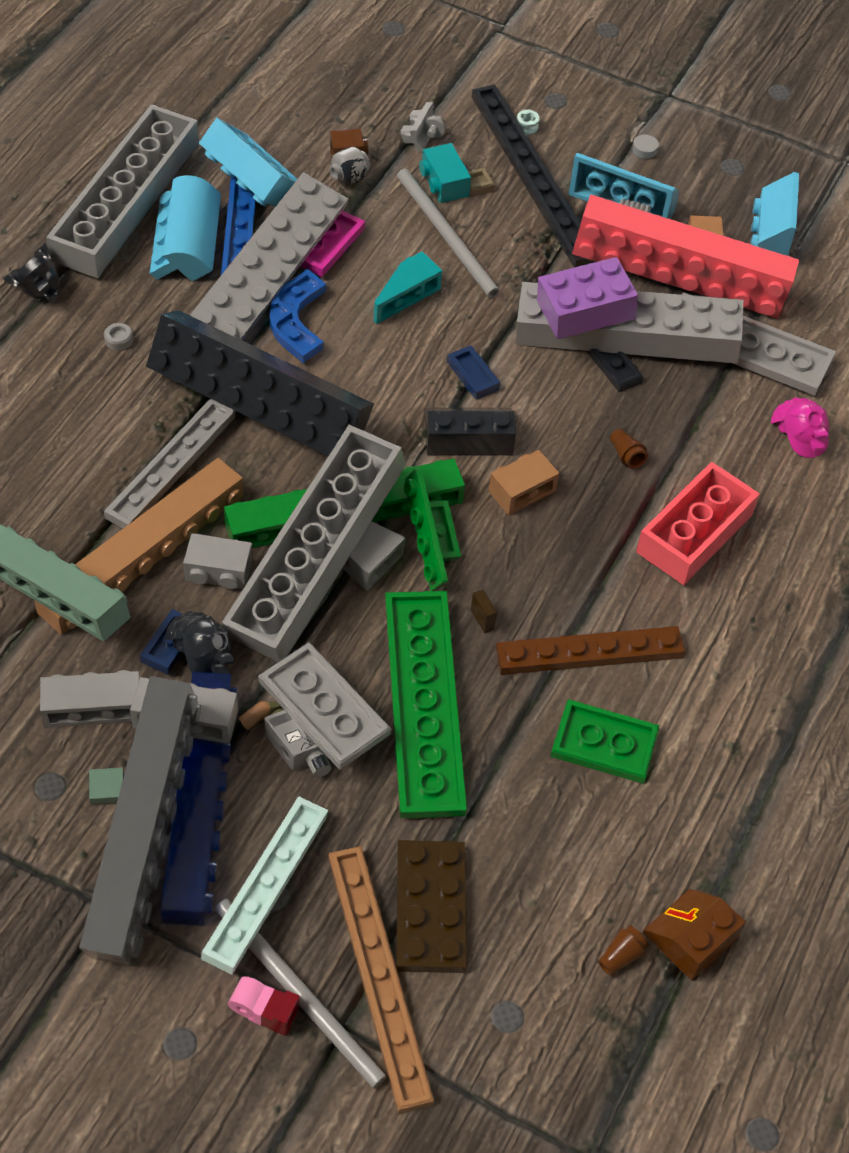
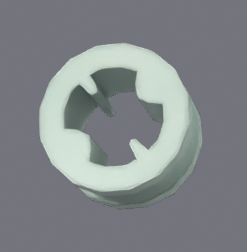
(528, 121)

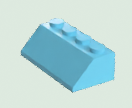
(248, 162)
(614, 184)

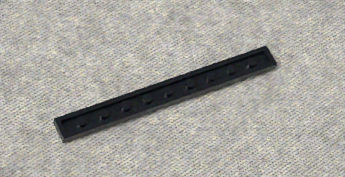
(530, 169)

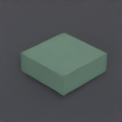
(105, 785)

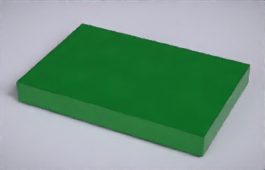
(605, 741)

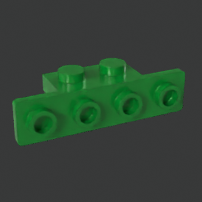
(434, 530)

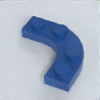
(285, 311)

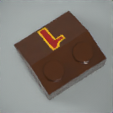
(695, 931)

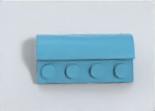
(186, 229)

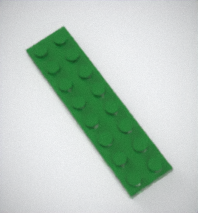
(424, 705)

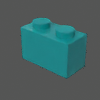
(445, 173)

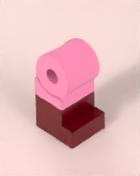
(265, 1005)

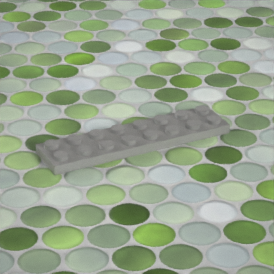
(270, 257)

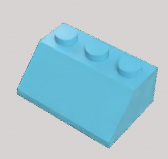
(776, 215)

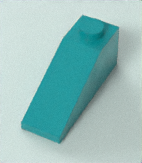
(411, 282)

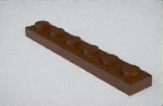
(589, 650)

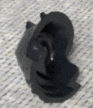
(37, 277)
(202, 641)

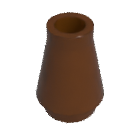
(629, 450)
(624, 949)

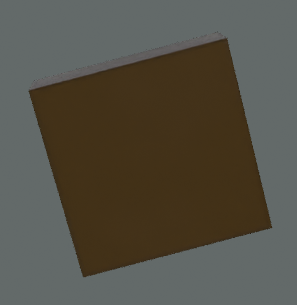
(483, 611)

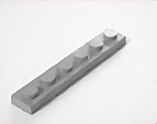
(170, 463)

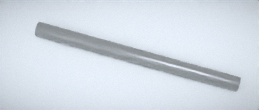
(448, 233)
(313, 1007)

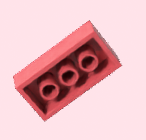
(697, 523)

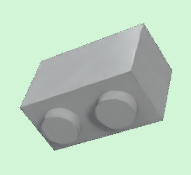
(217, 561)

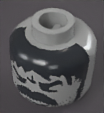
(349, 166)

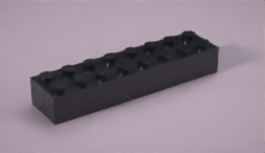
(255, 382)

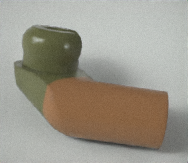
(259, 712)

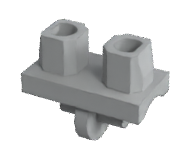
(423, 127)

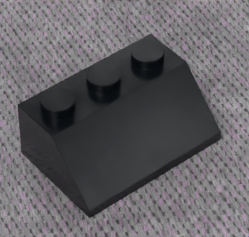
(469, 431)

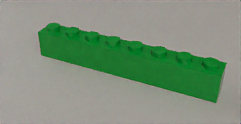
(264, 518)

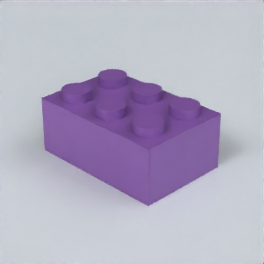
(587, 298)

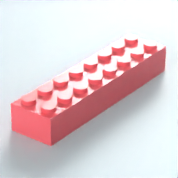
(685, 256)

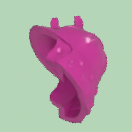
(805, 426)

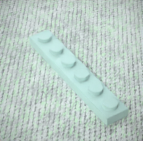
(264, 886)

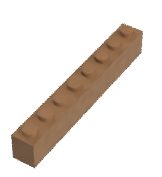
(157, 532)

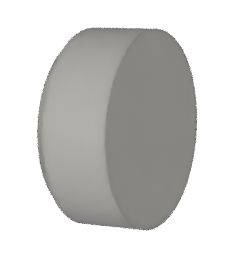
(645, 146)
(118, 336)

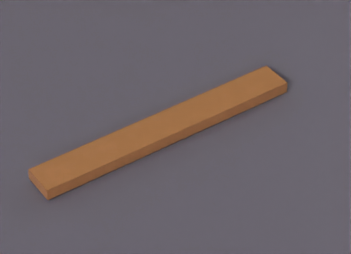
(380, 981)

